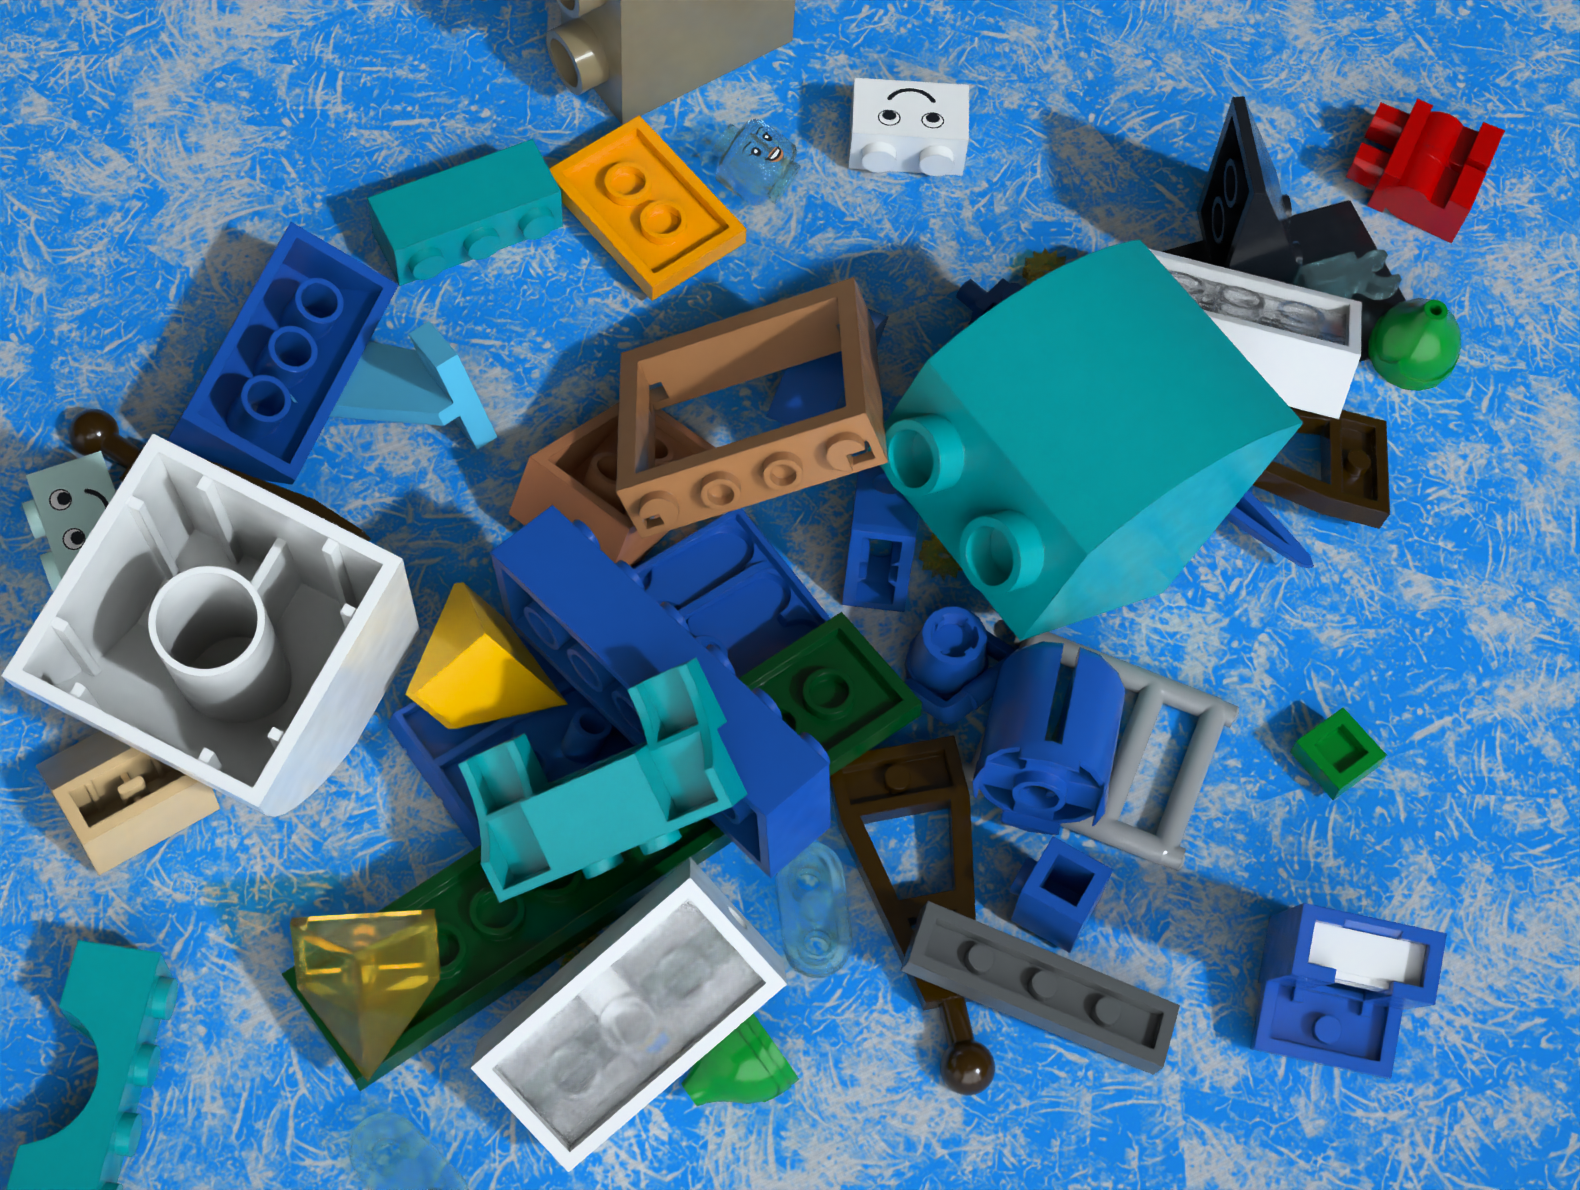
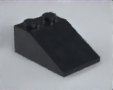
(1242, 205)

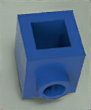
(1058, 893)

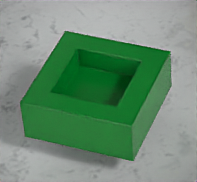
(1338, 753)

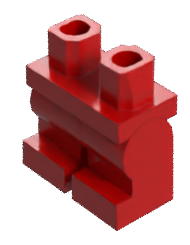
(1431, 168)

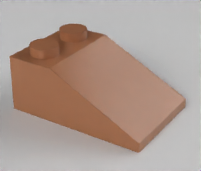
(580, 480)

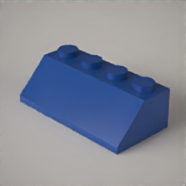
(291, 337)

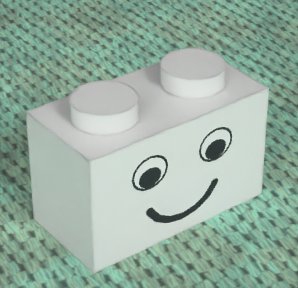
(909, 126)

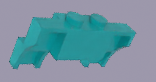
(630, 799)

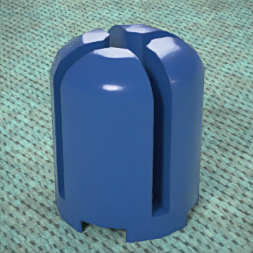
(1074, 766)

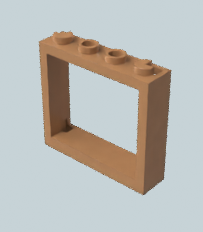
(764, 463)

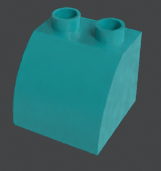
(1083, 439)

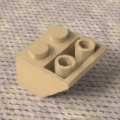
(122, 798)

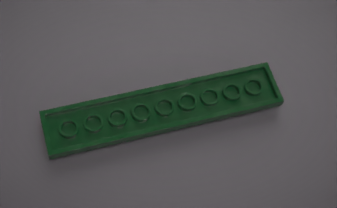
(822, 684)

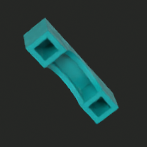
(116, 1003)

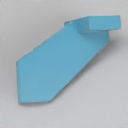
(415, 387)

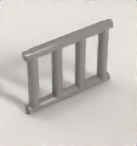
(1152, 692)

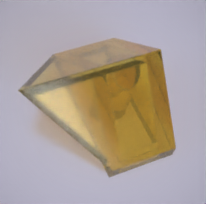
(366, 976)

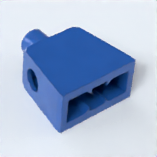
(882, 515)

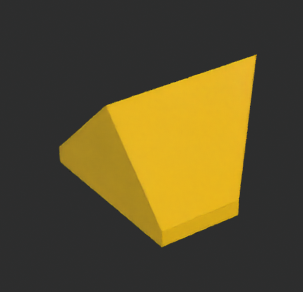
(478, 667)

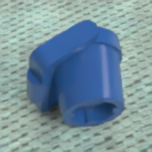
(950, 664)

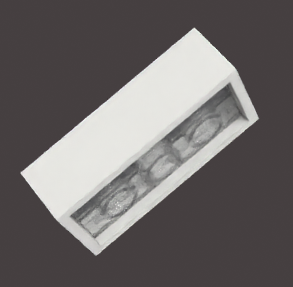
(1291, 334)
(629, 1014)

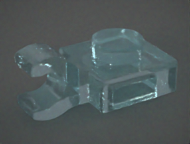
(1348, 275)

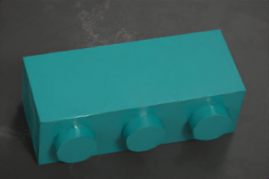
(466, 212)

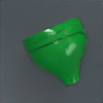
(1415, 344)
(740, 1069)

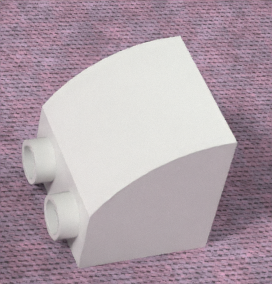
(221, 631)

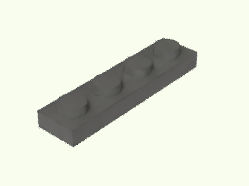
(1040, 988)

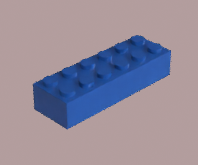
(611, 634)

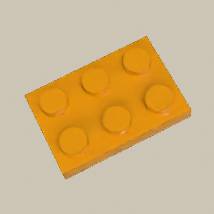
(647, 207)

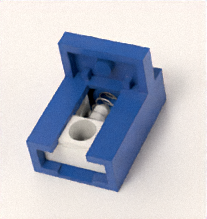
(1341, 986)

